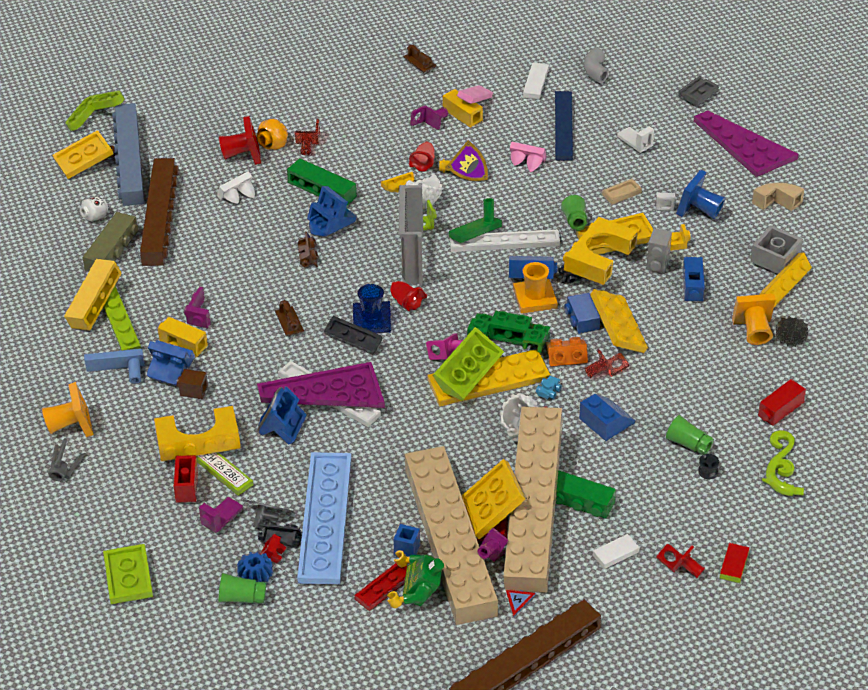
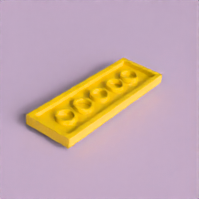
(506, 374)

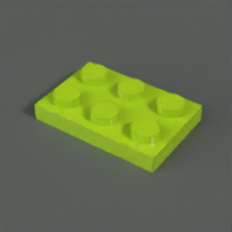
(127, 574)

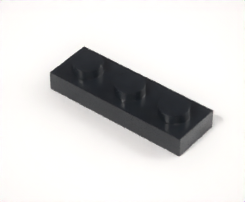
(353, 334)

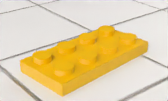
(637, 221)
(618, 321)

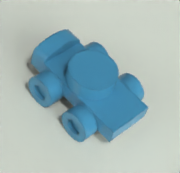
(548, 387)

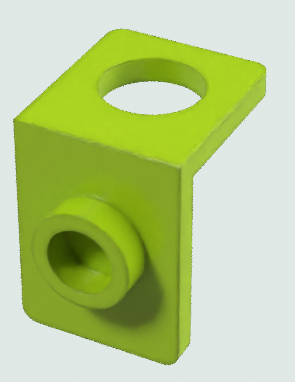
(429, 219)

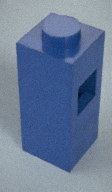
(517, 263)
(693, 279)

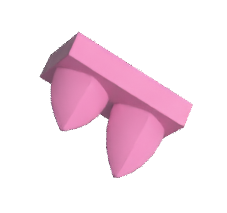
(533, 154)

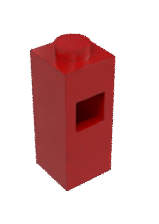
(781, 402)

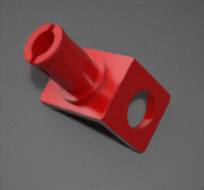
(680, 560)

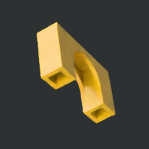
(600, 233)
(219, 438)

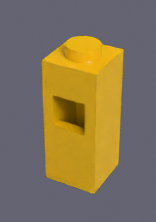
(465, 112)
(182, 335)

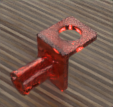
(308, 138)
(604, 364)

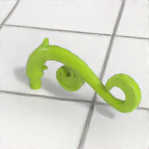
(785, 466)

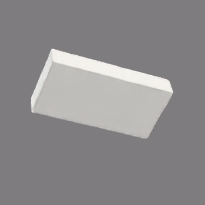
(616, 551)

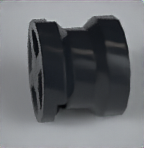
(708, 466)

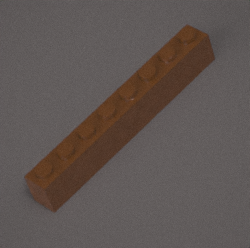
(158, 212)
(534, 650)

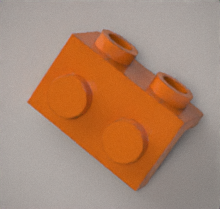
(567, 352)

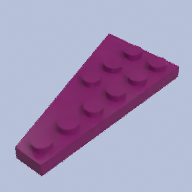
(750, 149)
(341, 386)

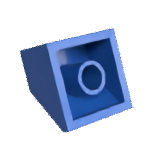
(604, 416)

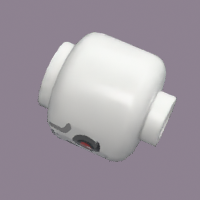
(94, 208)

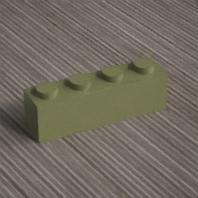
(111, 240)

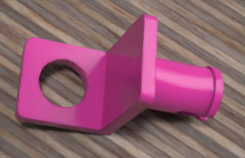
(446, 347)

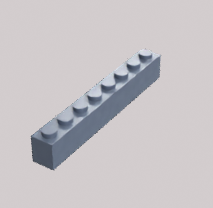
(128, 154)

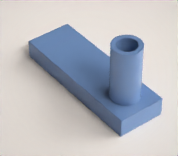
(115, 360)

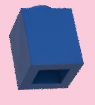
(407, 540)

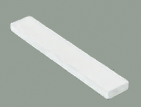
(508, 240)
(364, 415)

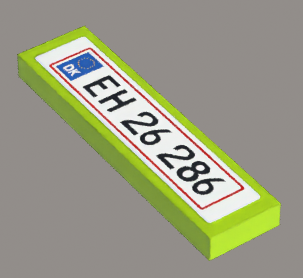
(225, 472)

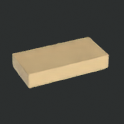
(622, 191)

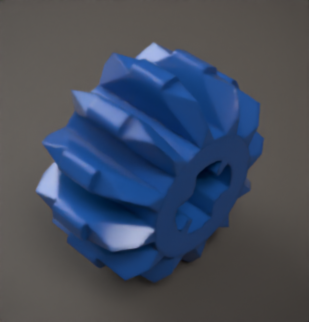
(255, 567)

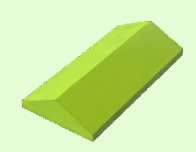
(467, 364)

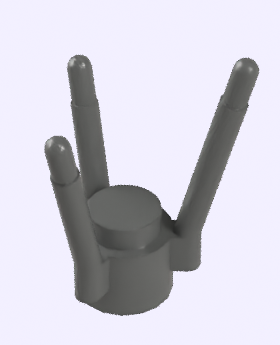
(58, 467)

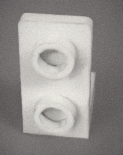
(638, 140)

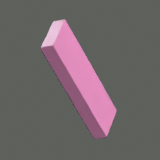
(475, 94)

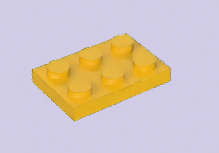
(82, 154)

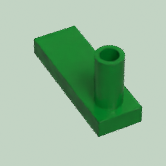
(477, 227)

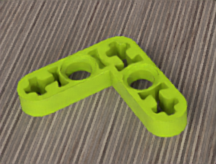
(90, 104)

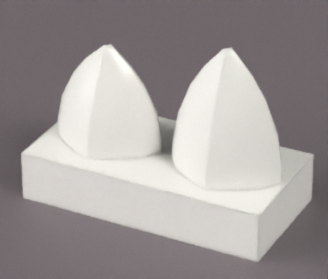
(241, 183)

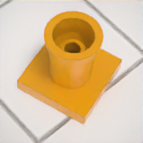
(536, 291)
(755, 313)
(69, 413)

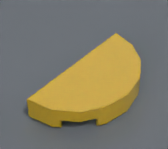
(394, 183)

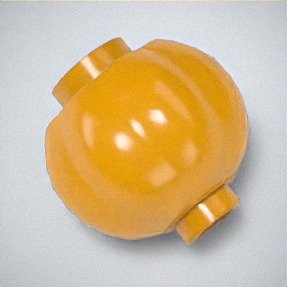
(272, 132)

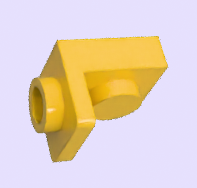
(680, 239)

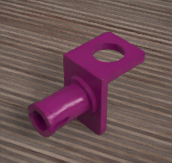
(429, 116)
(493, 545)

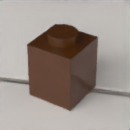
(192, 384)

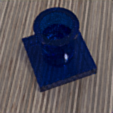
(371, 310)

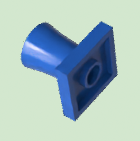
(700, 198)

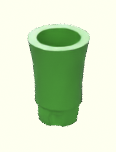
(575, 211)
(689, 435)
(241, 590)

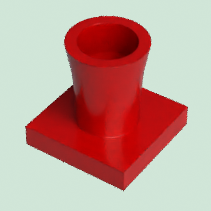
(241, 143)

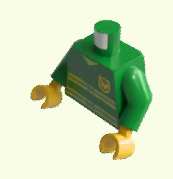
(421, 579)

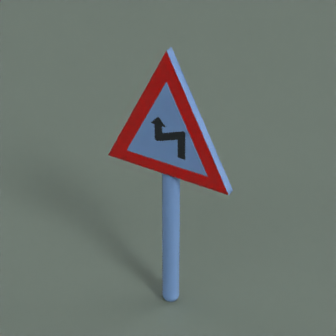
(518, 600)

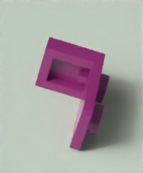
(194, 314)
(217, 518)

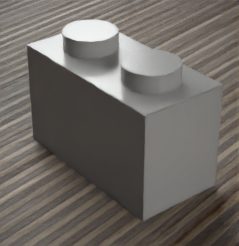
(659, 250)

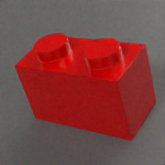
(185, 478)

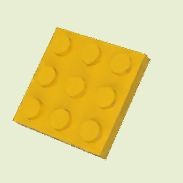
(492, 498)

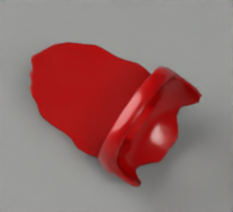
(423, 157)
(407, 296)

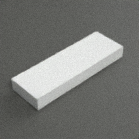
(535, 81)

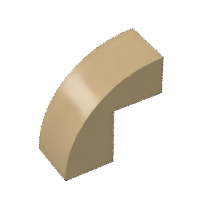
(785, 194)

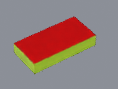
(734, 562)

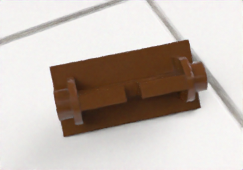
(419, 59)
(308, 253)
(288, 319)

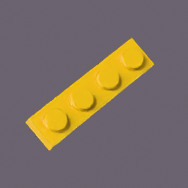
(788, 277)

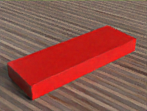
(379, 588)

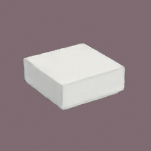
(665, 201)

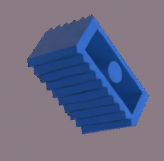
(582, 313)

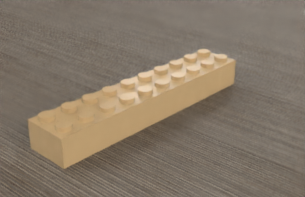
(533, 521)
(451, 535)

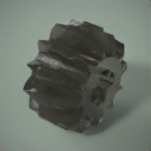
(791, 331)

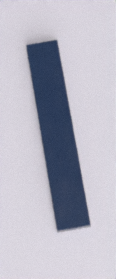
(563, 126)

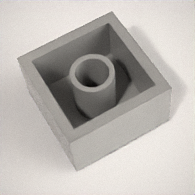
(775, 249)

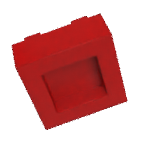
(273, 546)

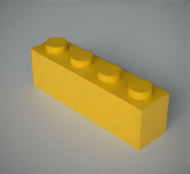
(92, 294)

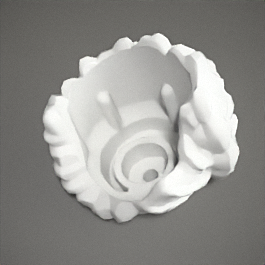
(430, 189)
(512, 411)

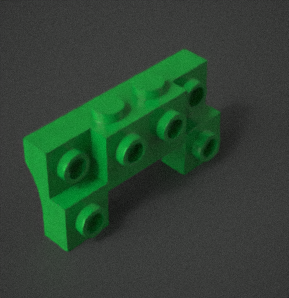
(511, 328)

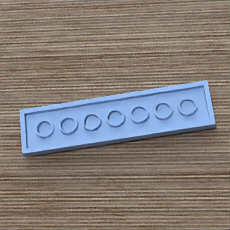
(324, 519)

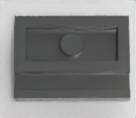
(698, 90)

